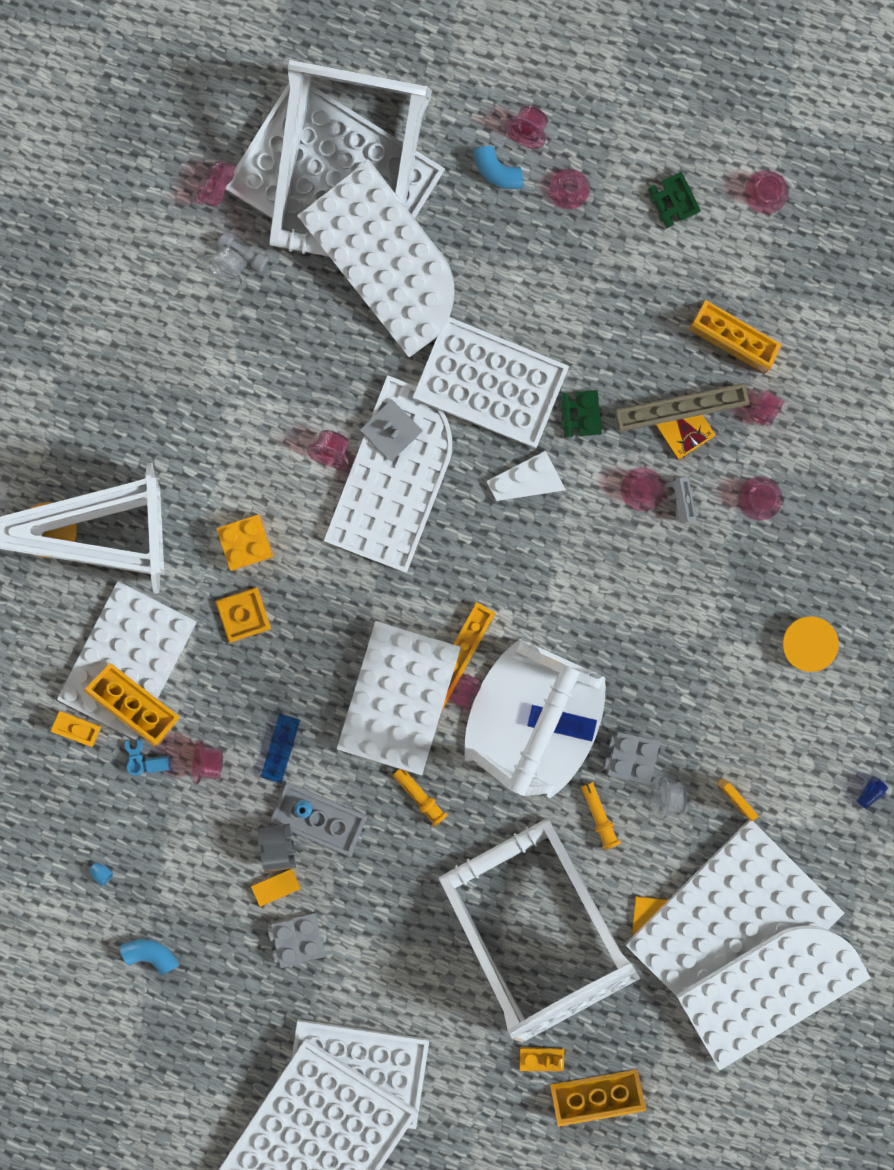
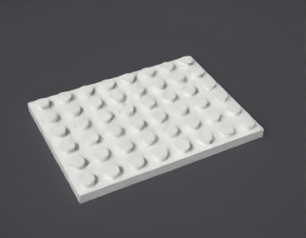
(330, 148)
(729, 908)
(321, 1119)

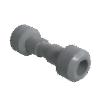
(258, 261)

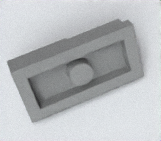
(684, 505)

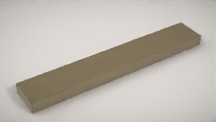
(682, 407)

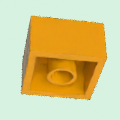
(245, 542)

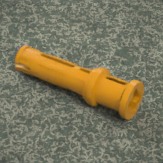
(426, 804)
(603, 826)

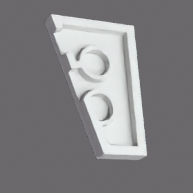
(527, 479)

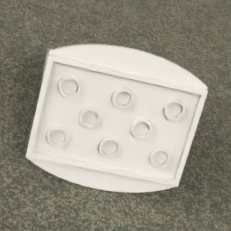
(300, 81)
(25, 529)
(497, 729)
(517, 1026)

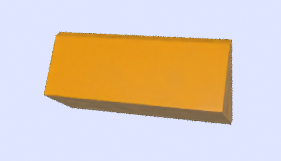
(735, 337)
(132, 704)
(597, 1097)

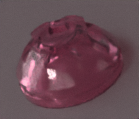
(562, 197)

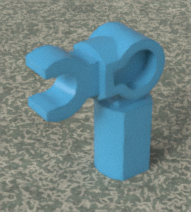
(137, 766)

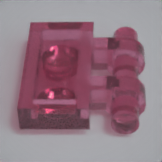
(218, 178)

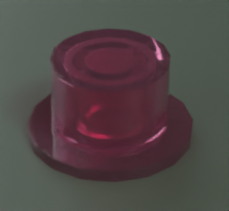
(528, 127)
(766, 192)
(330, 449)
(642, 489)
(760, 498)
(206, 762)

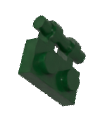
(680, 197)
(587, 414)

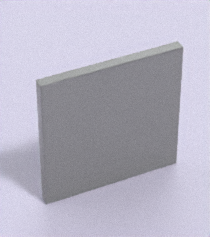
(391, 430)

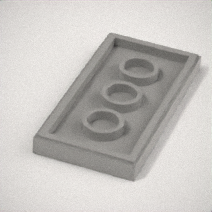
(328, 823)

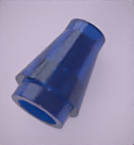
(872, 792)

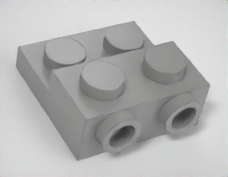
(632, 757)
(296, 940)

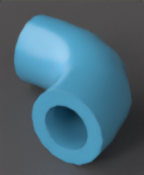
(495, 172)
(151, 952)

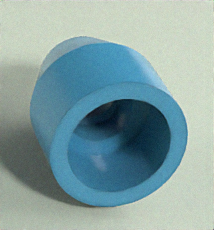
(305, 804)
(100, 873)

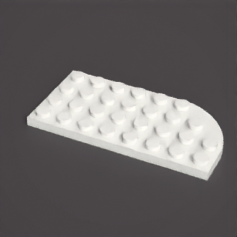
(384, 256)
(388, 500)
(770, 990)

